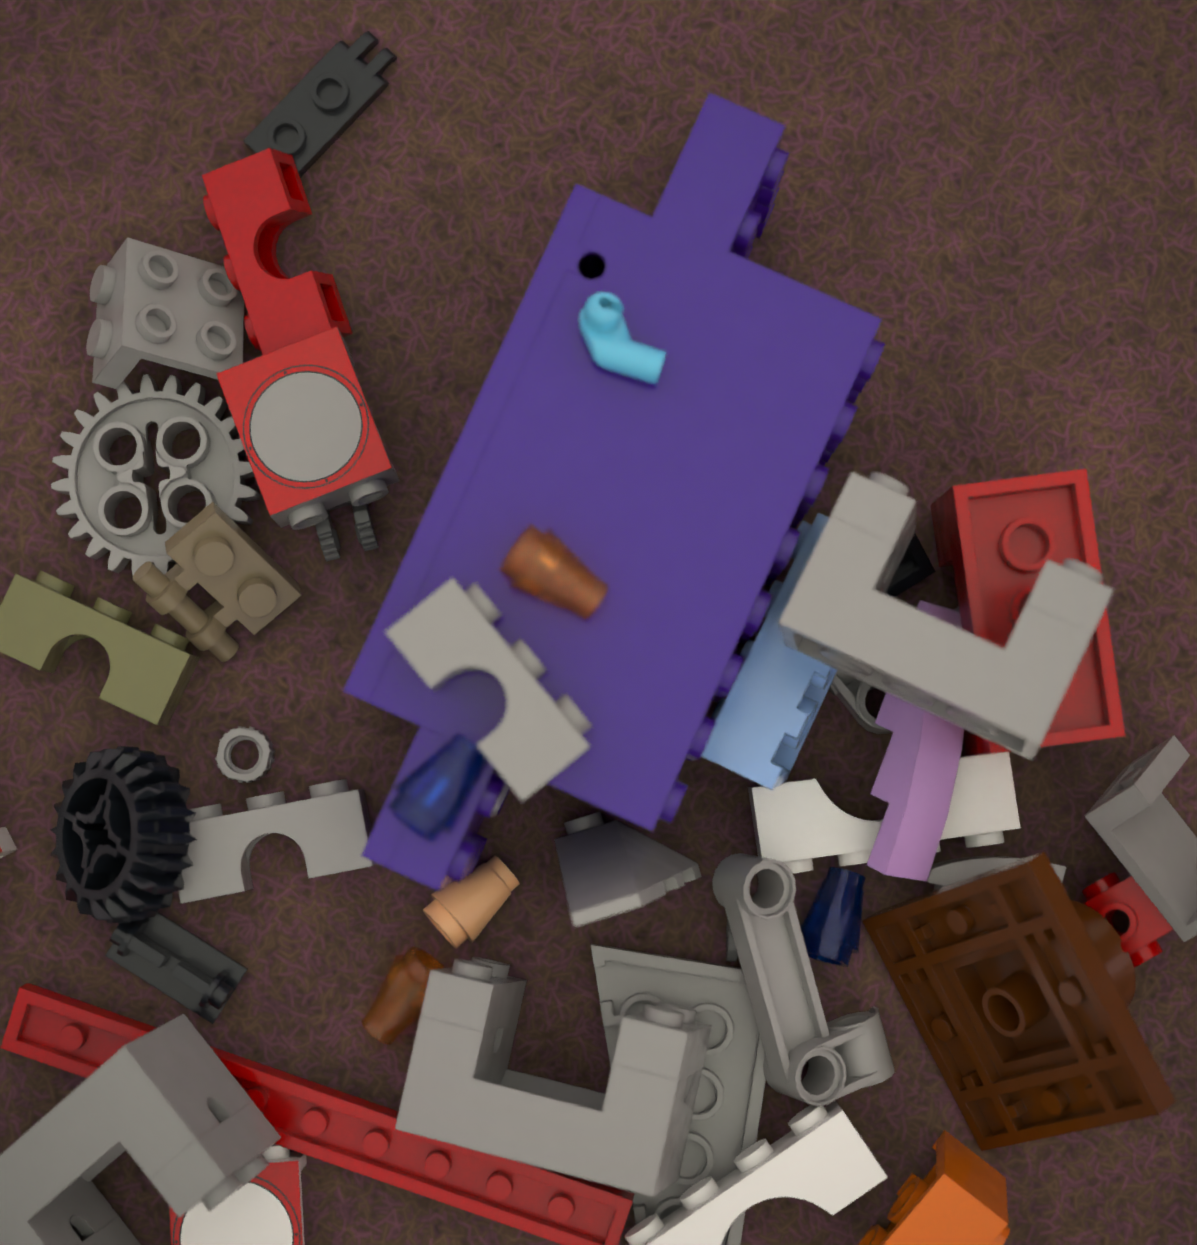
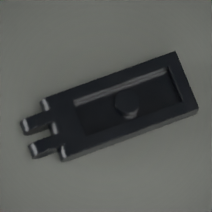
(324, 103)

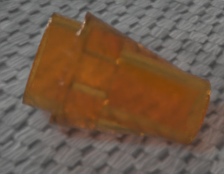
(551, 572)
(400, 995)

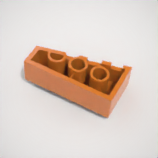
(953, 1205)

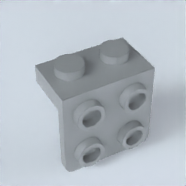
(165, 312)

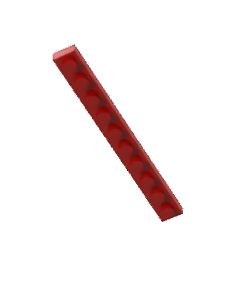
(343, 1129)

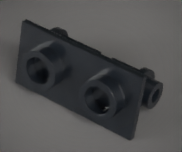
(177, 963)

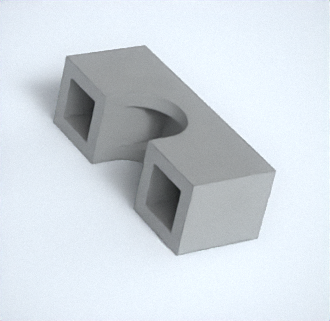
(455, 635)
(328, 829)

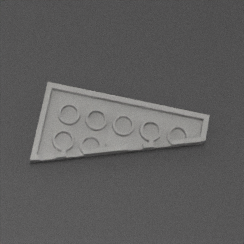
(732, 1072)

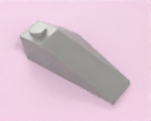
(616, 868)

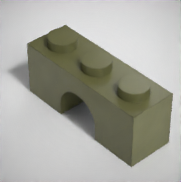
(145, 668)

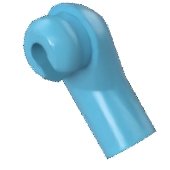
(611, 342)

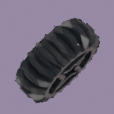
(123, 834)

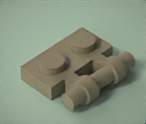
(231, 569)

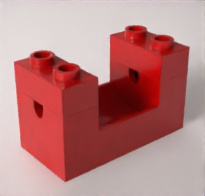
(998, 545)

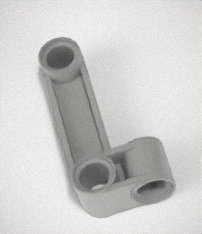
(784, 995)

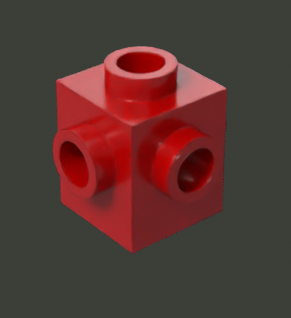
(1146, 921)

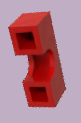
(251, 208)

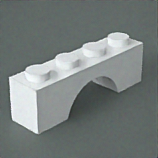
(804, 824)
(814, 1162)

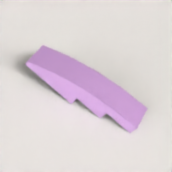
(915, 780)

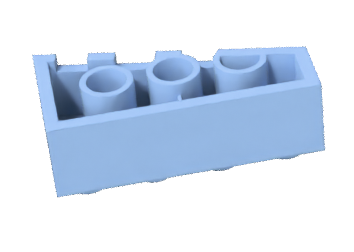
(775, 691)

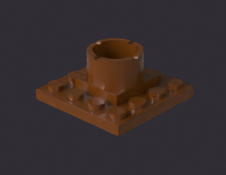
(1022, 1004)

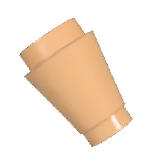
(467, 906)

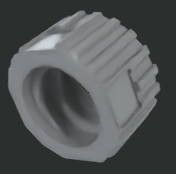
(264, 761)

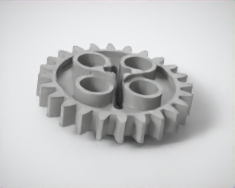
(100, 486)

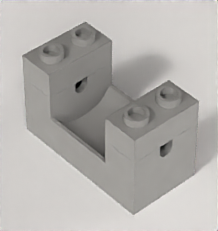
(853, 626)
(469, 1098)
(162, 1103)

